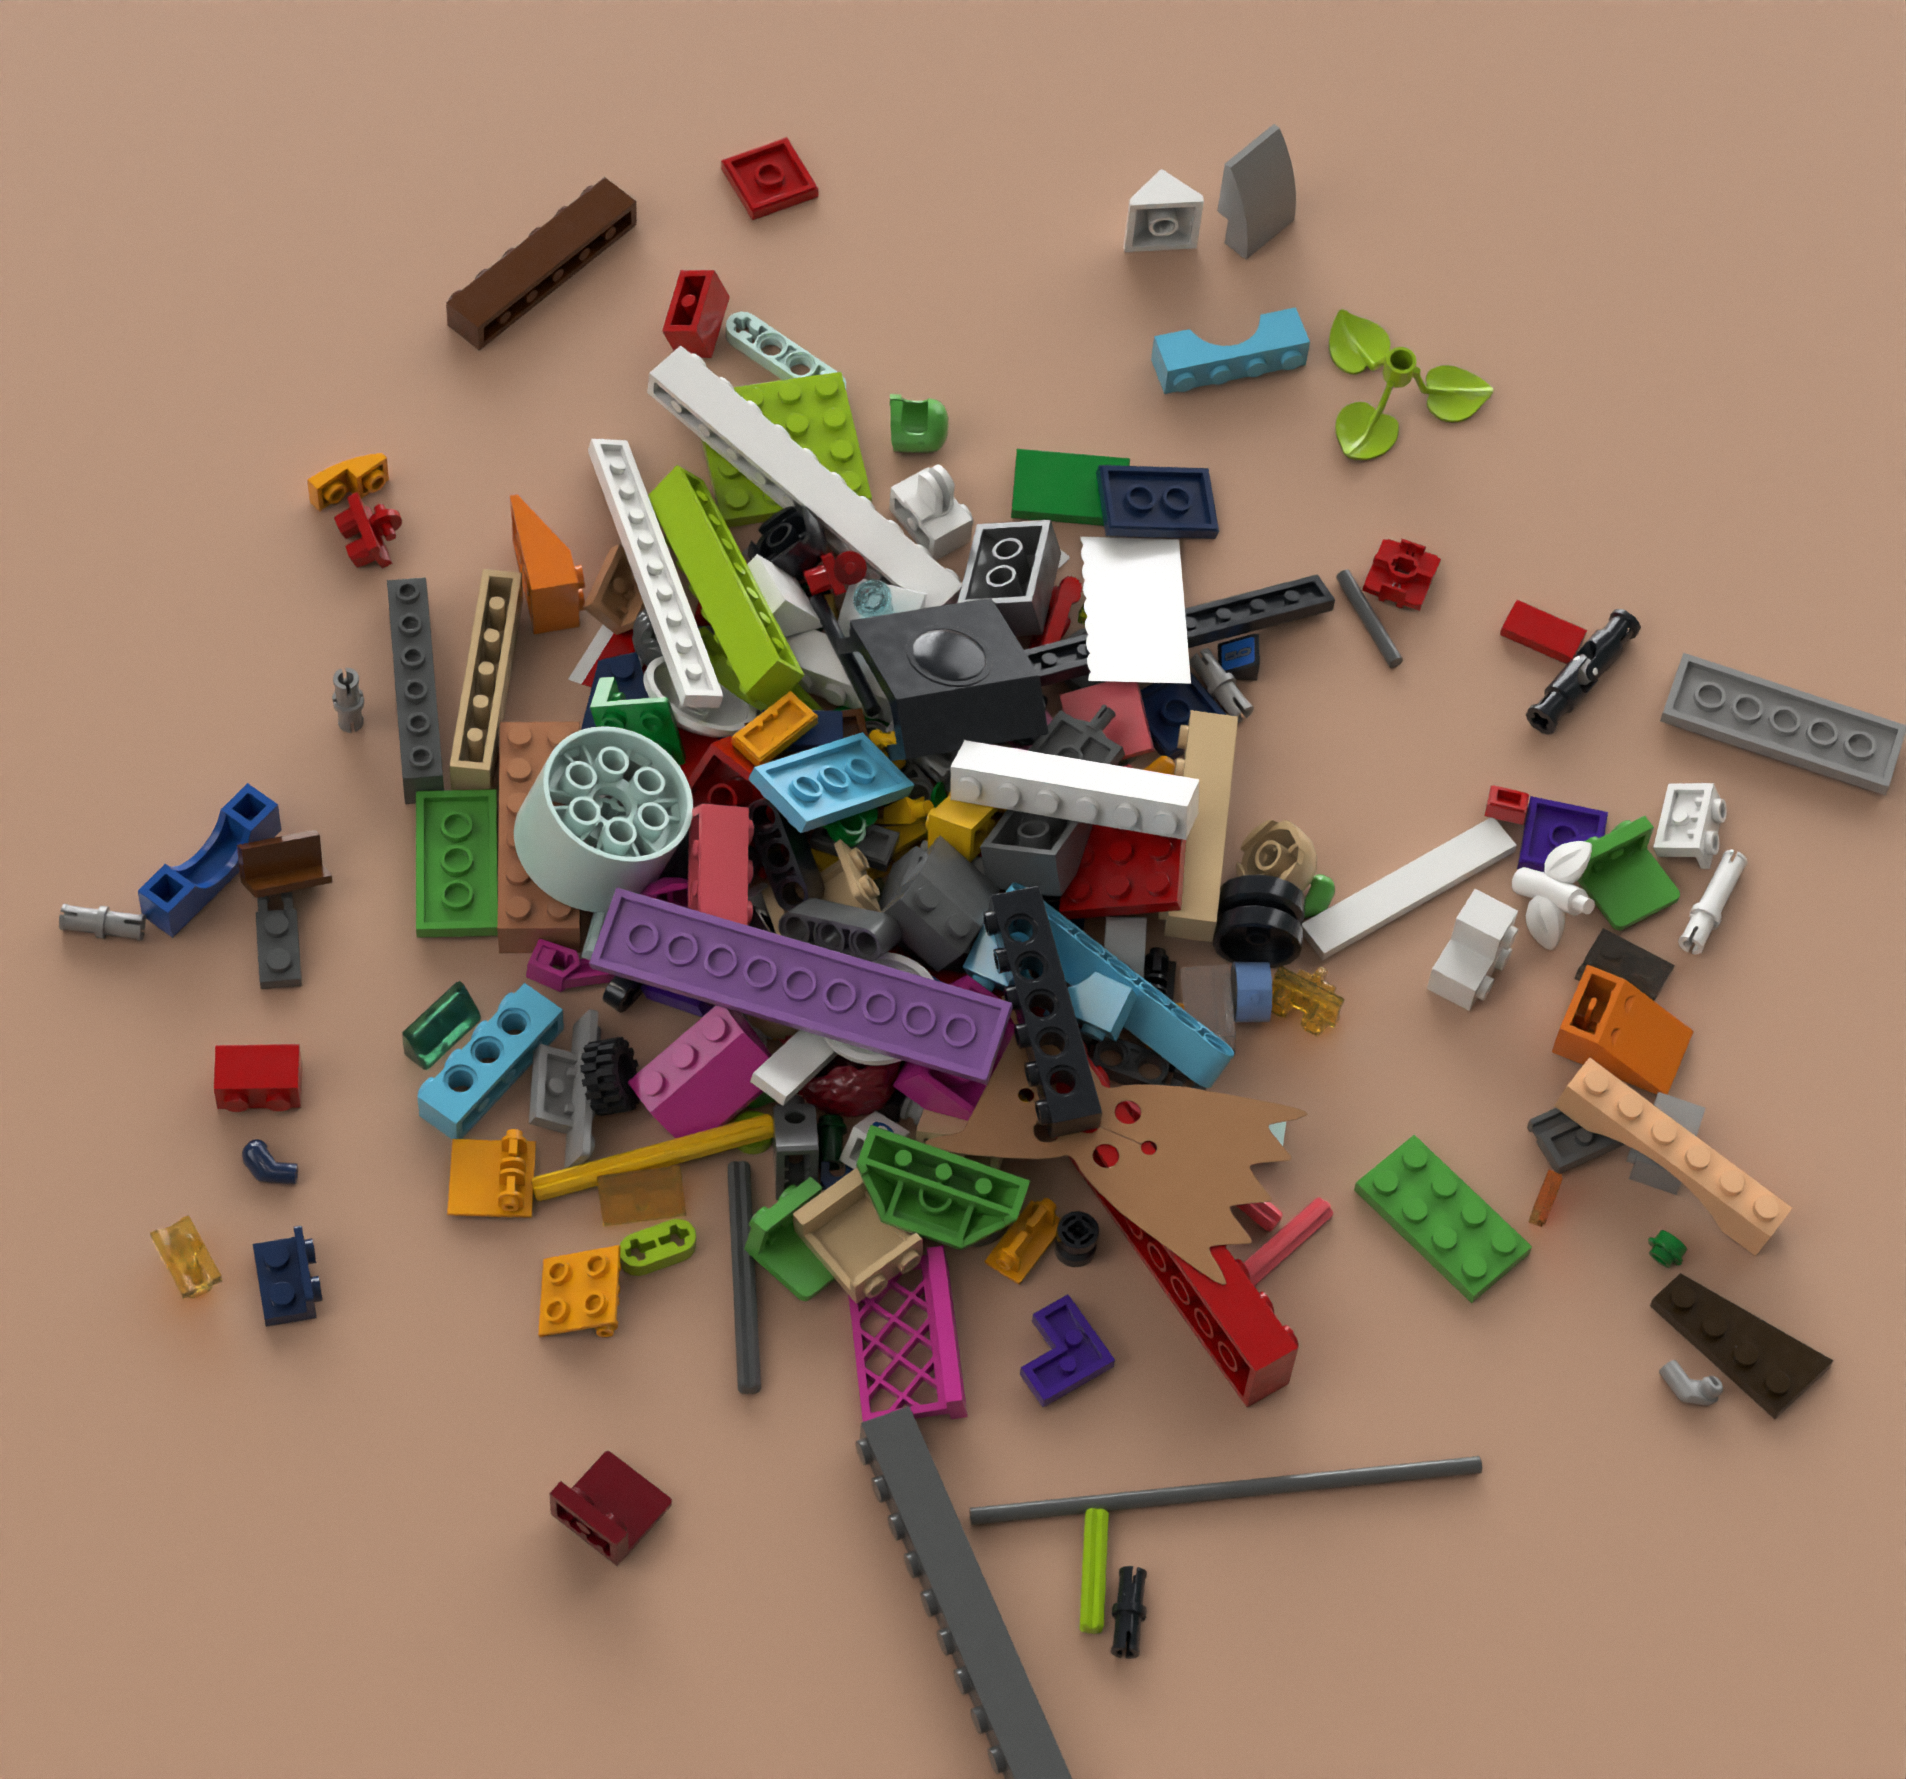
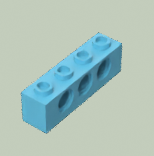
(458, 1112)

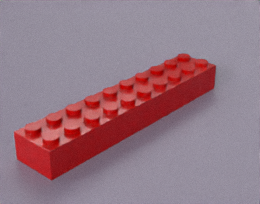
(1228, 1319)

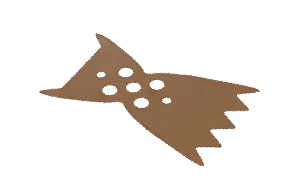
(1174, 1194)

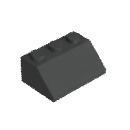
(1016, 569)

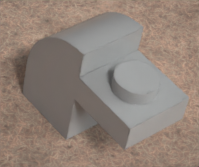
(1127, 940)

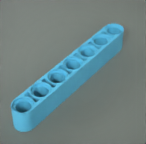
(1153, 1016)

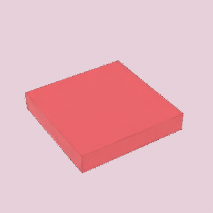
(1129, 725)

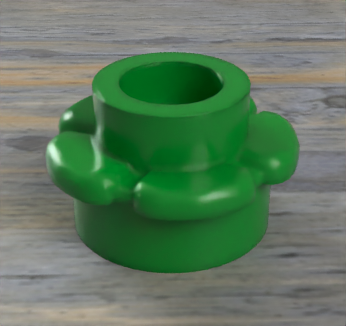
(1667, 1249)

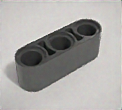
(841, 928)

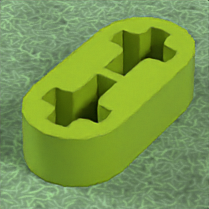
(657, 1247)

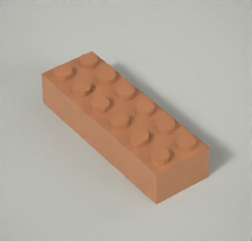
(523, 907)

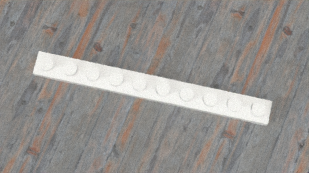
(655, 574)

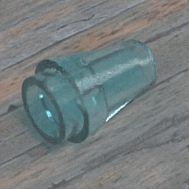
(871, 593)

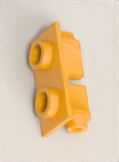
(1025, 1241)

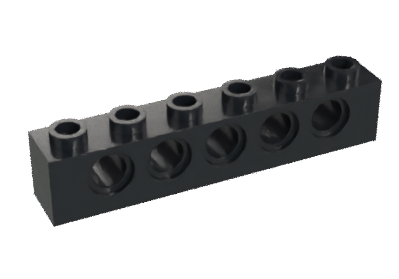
(1026, 913)

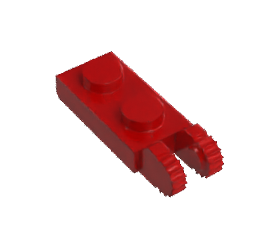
(1057, 617)

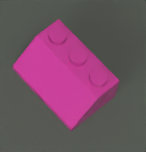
(703, 1074)
(944, 1091)

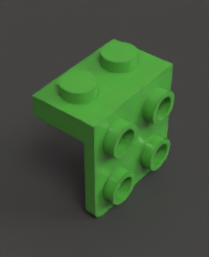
(1626, 876)
(781, 1250)

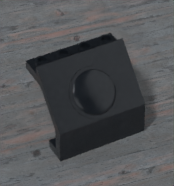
(950, 677)

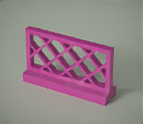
(943, 1343)

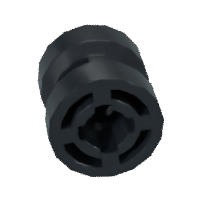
(1076, 1249)

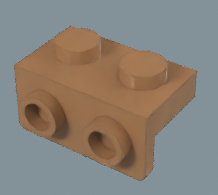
(615, 593)

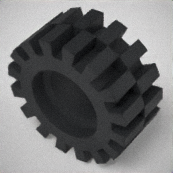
(606, 1074)

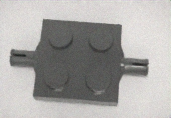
(1080, 738)

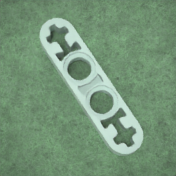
(764, 335)

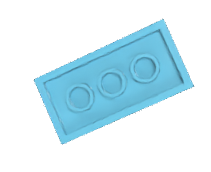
(831, 782)

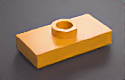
(774, 729)

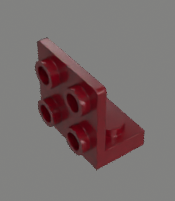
(610, 1507)

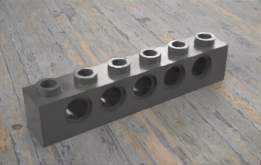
(415, 687)

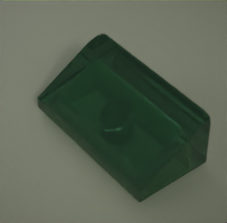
(440, 1026)

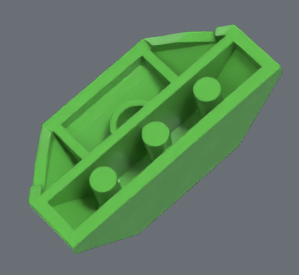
(937, 1190)

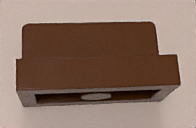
(282, 864)

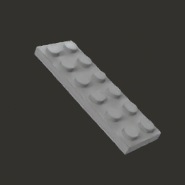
(1784, 723)

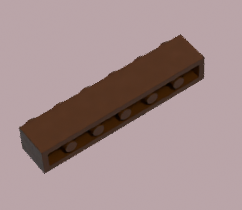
(541, 263)

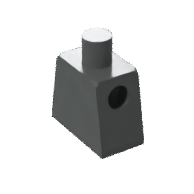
(794, 1135)

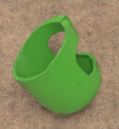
(917, 425)

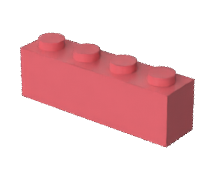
(720, 862)

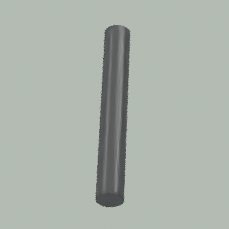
(1369, 618)

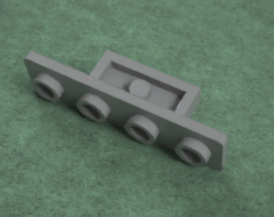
(558, 1092)

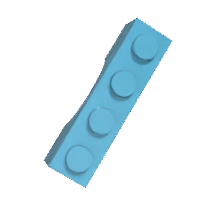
(1189, 362)
(1098, 1001)

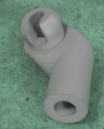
(1691, 1390)

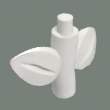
(1555, 892)

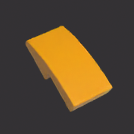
(360, 475)

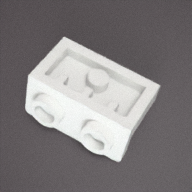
(1690, 822)

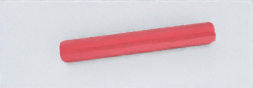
(1288, 1239)

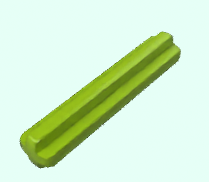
(1094, 1571)

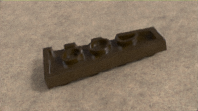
(1748, 1350)

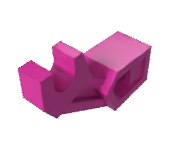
(576, 971)

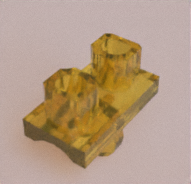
(1308, 994)
(186, 1258)

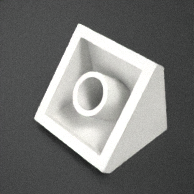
(1163, 216)
(784, 597)

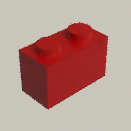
(696, 312)
(258, 1077)

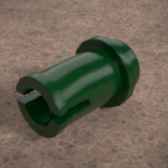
(830, 1142)

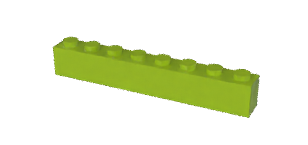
(725, 588)

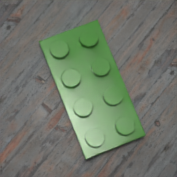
(456, 863)
(1442, 1218)

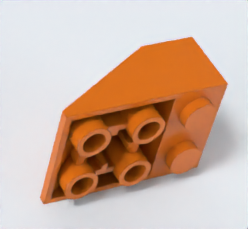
(1622, 1032)

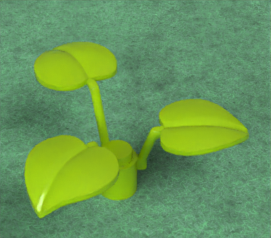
(1370, 433)

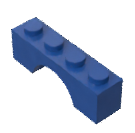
(183, 890)

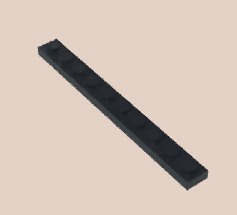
(1204, 624)

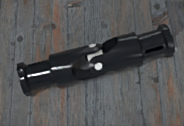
(1583, 671)

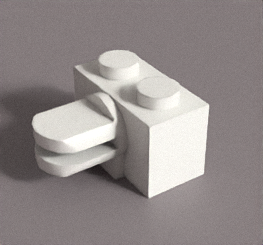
(930, 511)

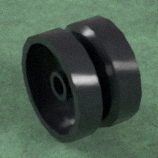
(1259, 920)

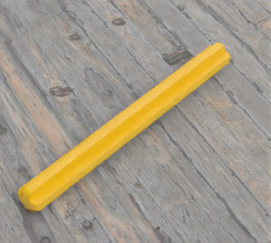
(655, 1156)

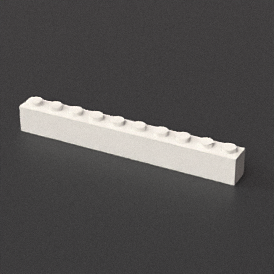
(795, 476)

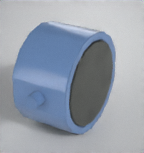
(1251, 991)

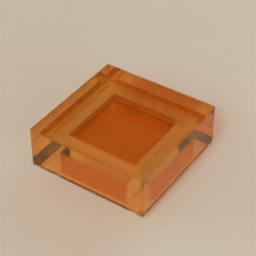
(1546, 1198)

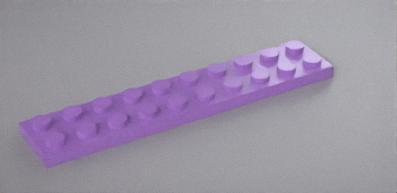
(801, 985)

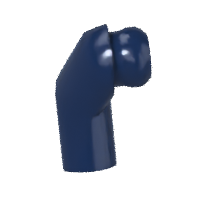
(264, 1167)

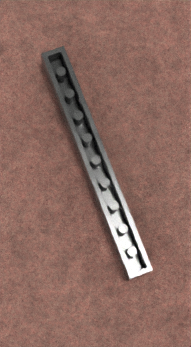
(959, 1599)

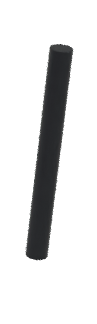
(847, 660)

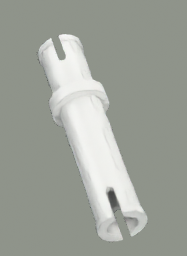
(1707, 913)

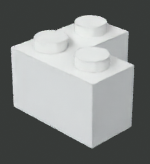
(1476, 948)

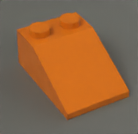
(548, 572)

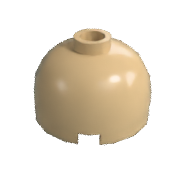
(1279, 852)

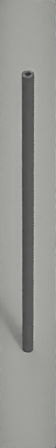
(1226, 1490)

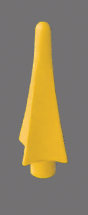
(906, 812)

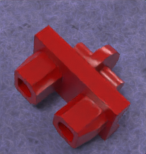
(372, 528)
(846, 569)

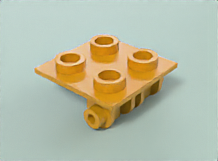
(492, 1176)
(580, 1292)

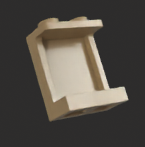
(843, 882)
(852, 1241)

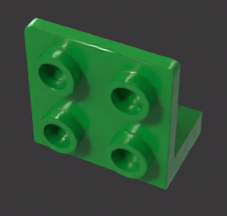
(644, 716)

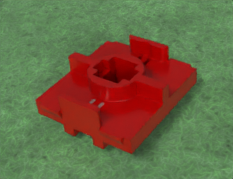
(1398, 587)

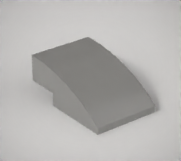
(1258, 193)

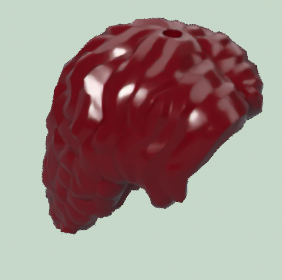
(851, 1087)

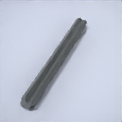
(743, 1279)

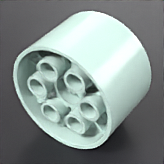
(575, 774)

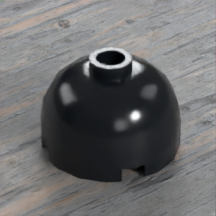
(791, 541)

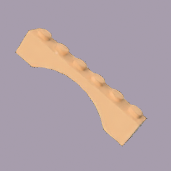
(1731, 1196)

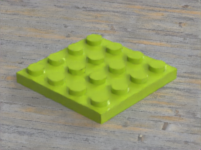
(816, 418)

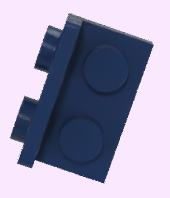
(285, 1279)

